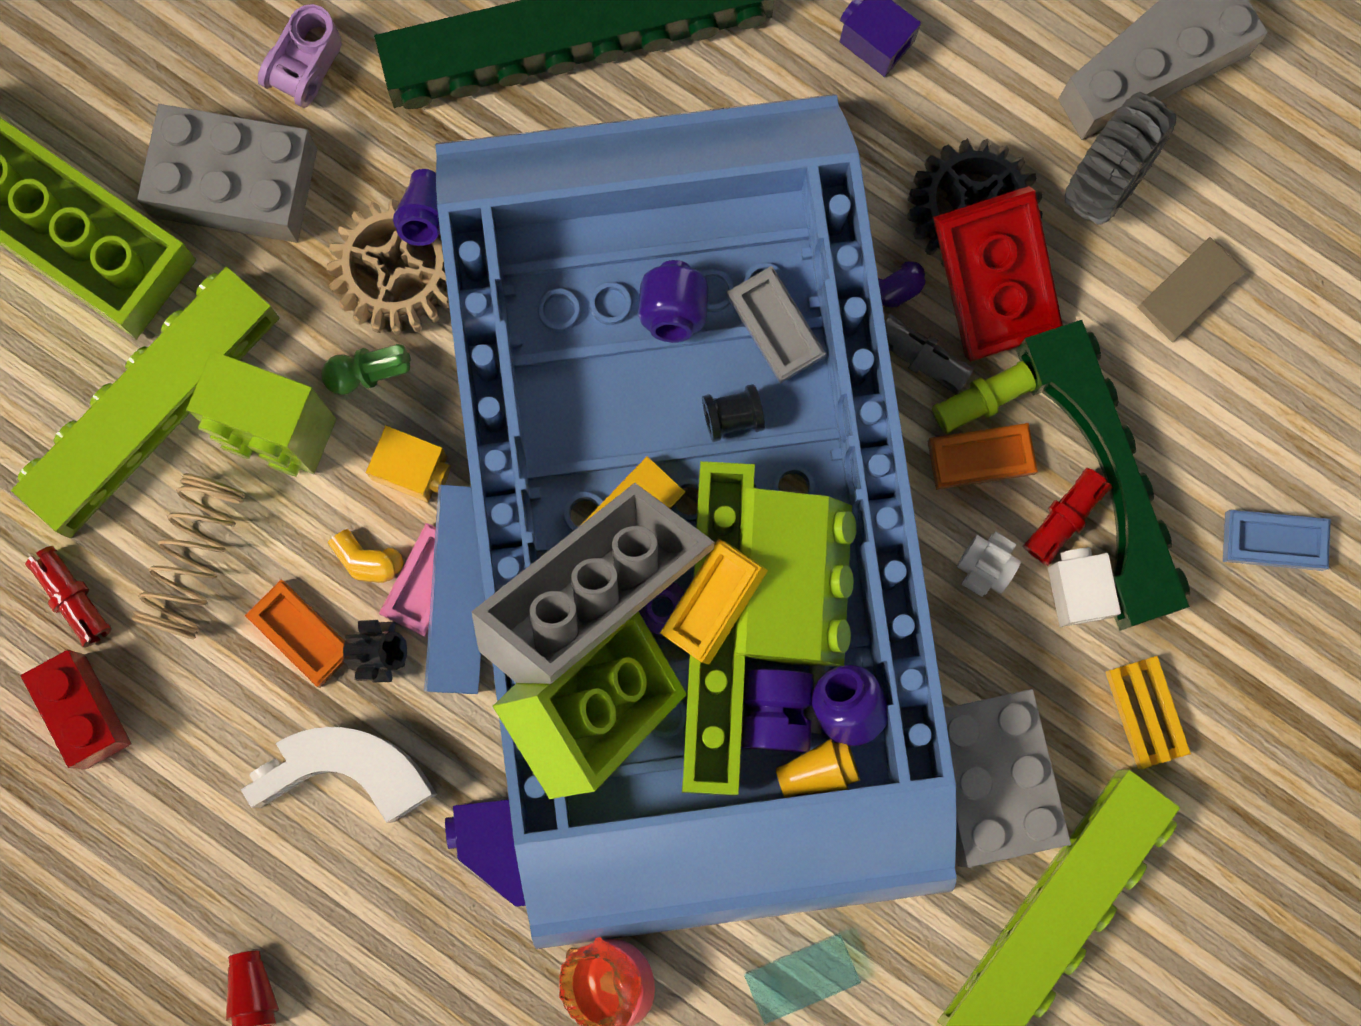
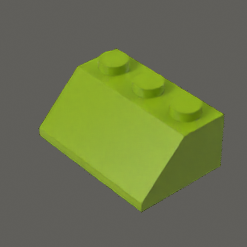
(803, 598)

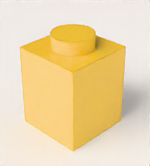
(408, 464)

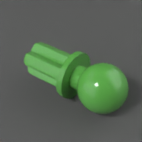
(343, 373)

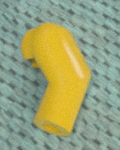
(366, 564)

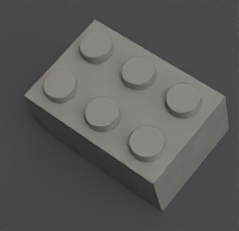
(227, 173)
(1003, 781)

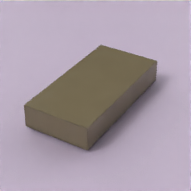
(1191, 289)

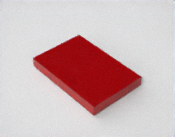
(998, 272)

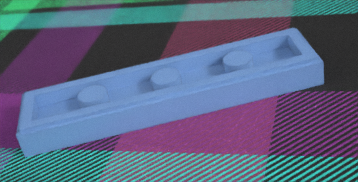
(455, 592)

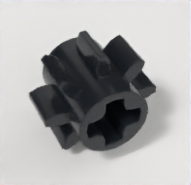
(375, 651)

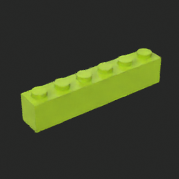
(142, 405)
(717, 689)
(1066, 906)

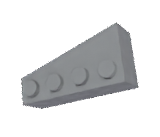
(1161, 55)

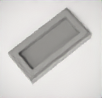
(776, 324)

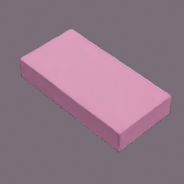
(411, 593)

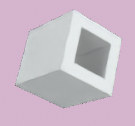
(1083, 587)

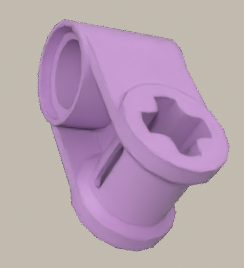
(300, 65)

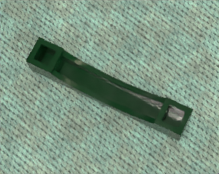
(1069, 374)

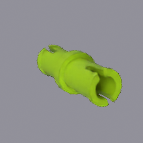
(984, 397)

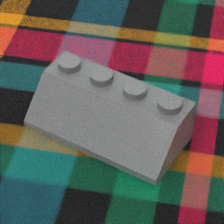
(586, 587)

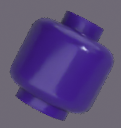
(673, 301)
(850, 705)

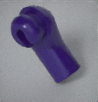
(902, 284)

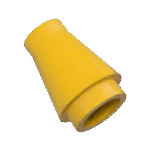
(820, 770)

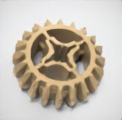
(386, 307)

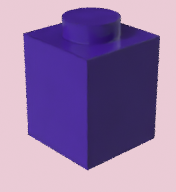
(878, 32)

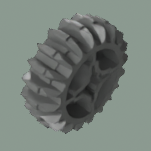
(1120, 158)

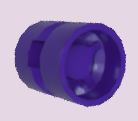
(777, 710)

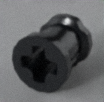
(733, 412)

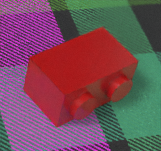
(76, 709)

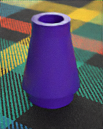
(417, 212)

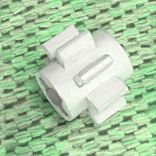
(989, 564)

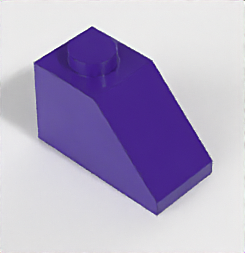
(487, 846)

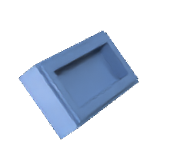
(1276, 540)

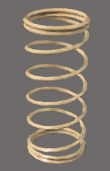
(209, 487)

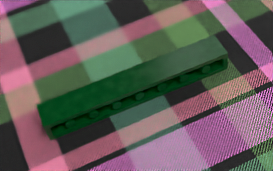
(542, 36)

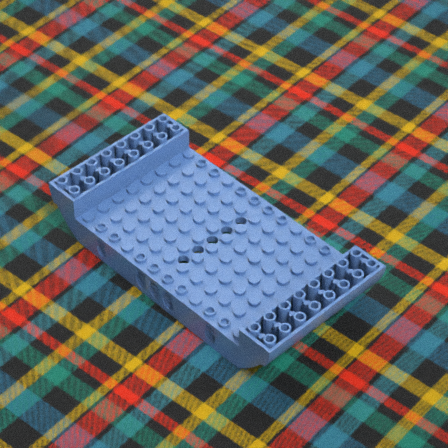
(575, 392)

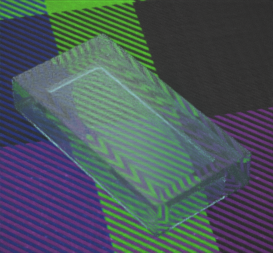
(801, 978)

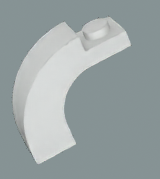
(376, 764)

